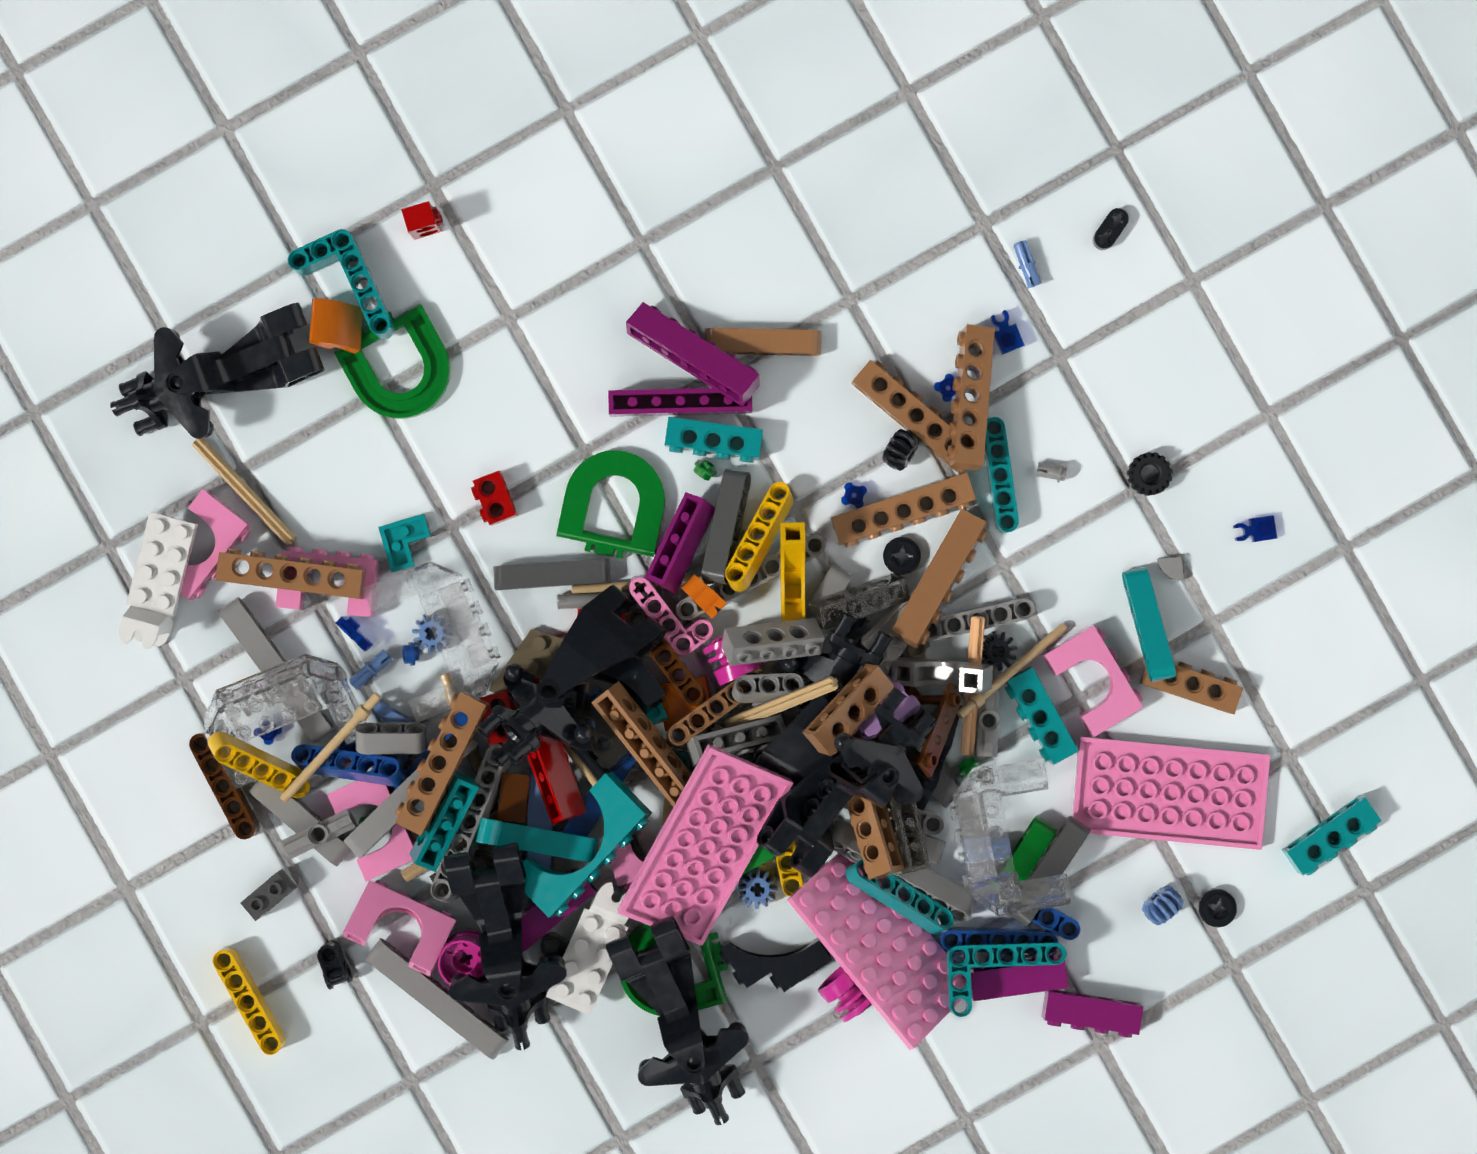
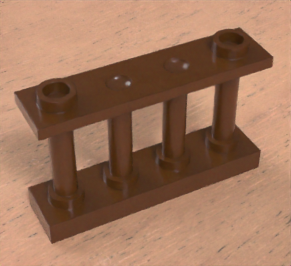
(947, 710)

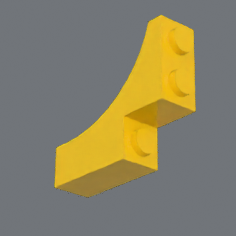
(792, 570)

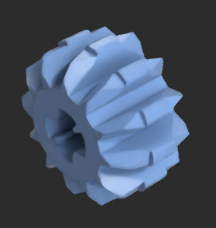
(424, 636)
(764, 883)
(1162, 905)

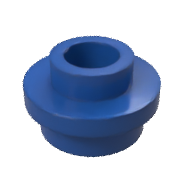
(410, 653)

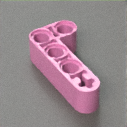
(664, 613)

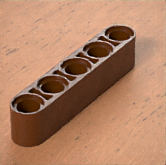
(672, 666)
(225, 798)

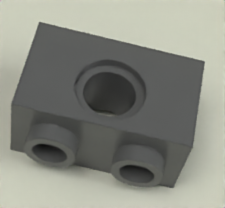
(268, 894)

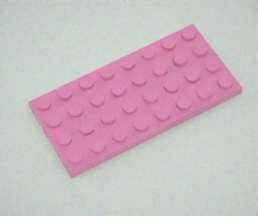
(1171, 792)
(704, 844)
(879, 949)

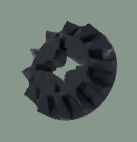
(910, 548)
(1221, 918)

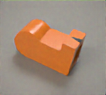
(704, 596)

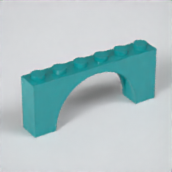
(622, 816)

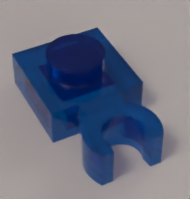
(1008, 336)
(1259, 529)
(350, 627)

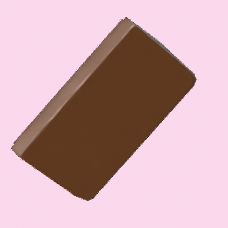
(513, 797)

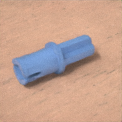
(1027, 264)
(370, 669)

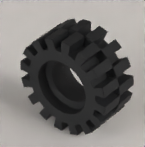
(1135, 474)

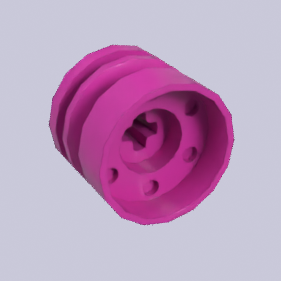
(725, 672)
(452, 956)
(850, 997)

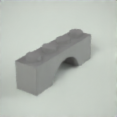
(924, 671)

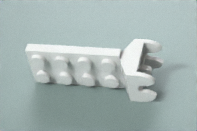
(157, 580)
(587, 954)

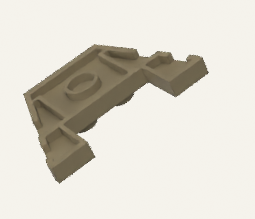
(533, 655)

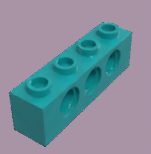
(678, 427)
(1064, 744)
(1366, 823)
(432, 845)

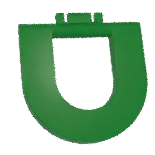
(432, 384)
(578, 497)
(708, 992)

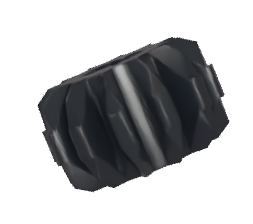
(900, 449)
(1005, 650)

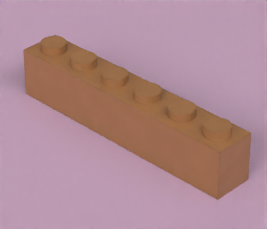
(939, 579)

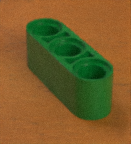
(1032, 846)

